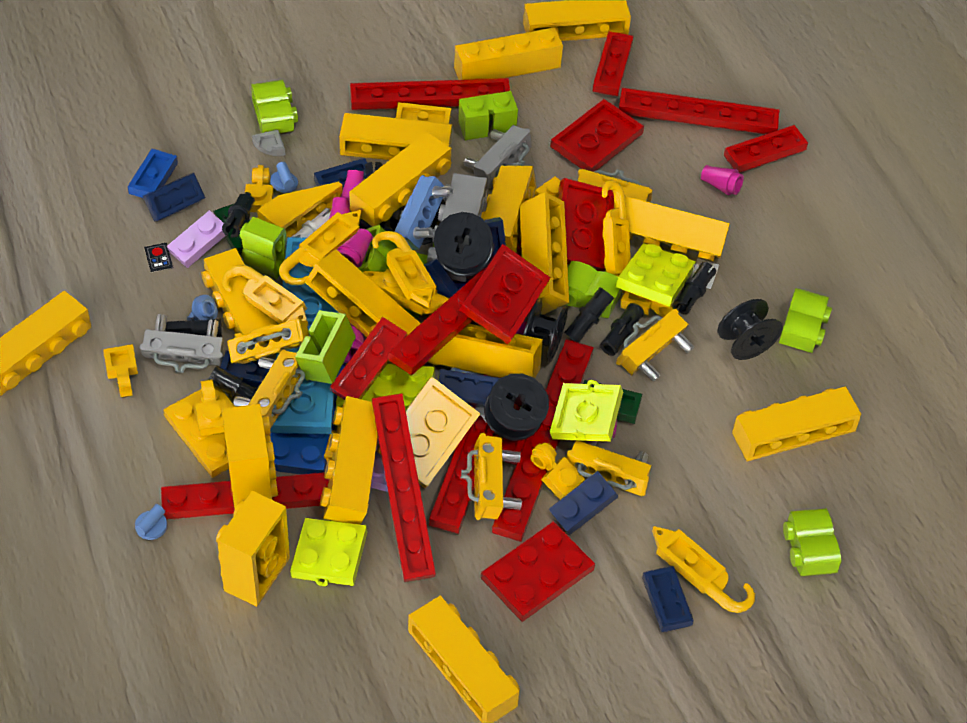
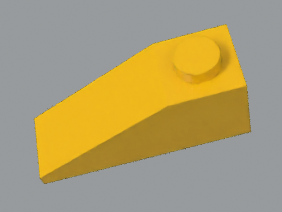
(297, 207)

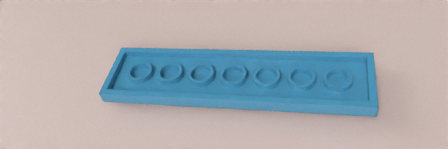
(314, 408)

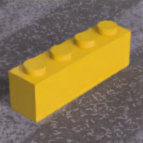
(578, 18)
(509, 55)
(385, 136)
(394, 181)
(509, 190)
(676, 228)
(545, 246)
(356, 295)
(238, 312)
(40, 338)
(484, 353)
(796, 423)
(351, 462)
(464, 660)

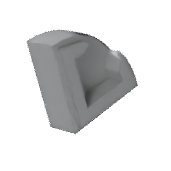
(269, 143)

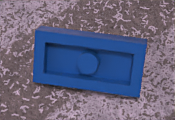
(152, 173)

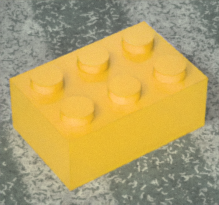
(249, 452)
(253, 547)

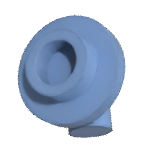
(283, 179)
(203, 308)
(151, 523)

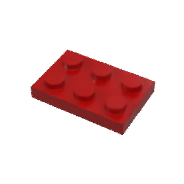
(597, 136)
(584, 221)
(504, 294)
(537, 571)

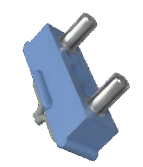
(421, 210)

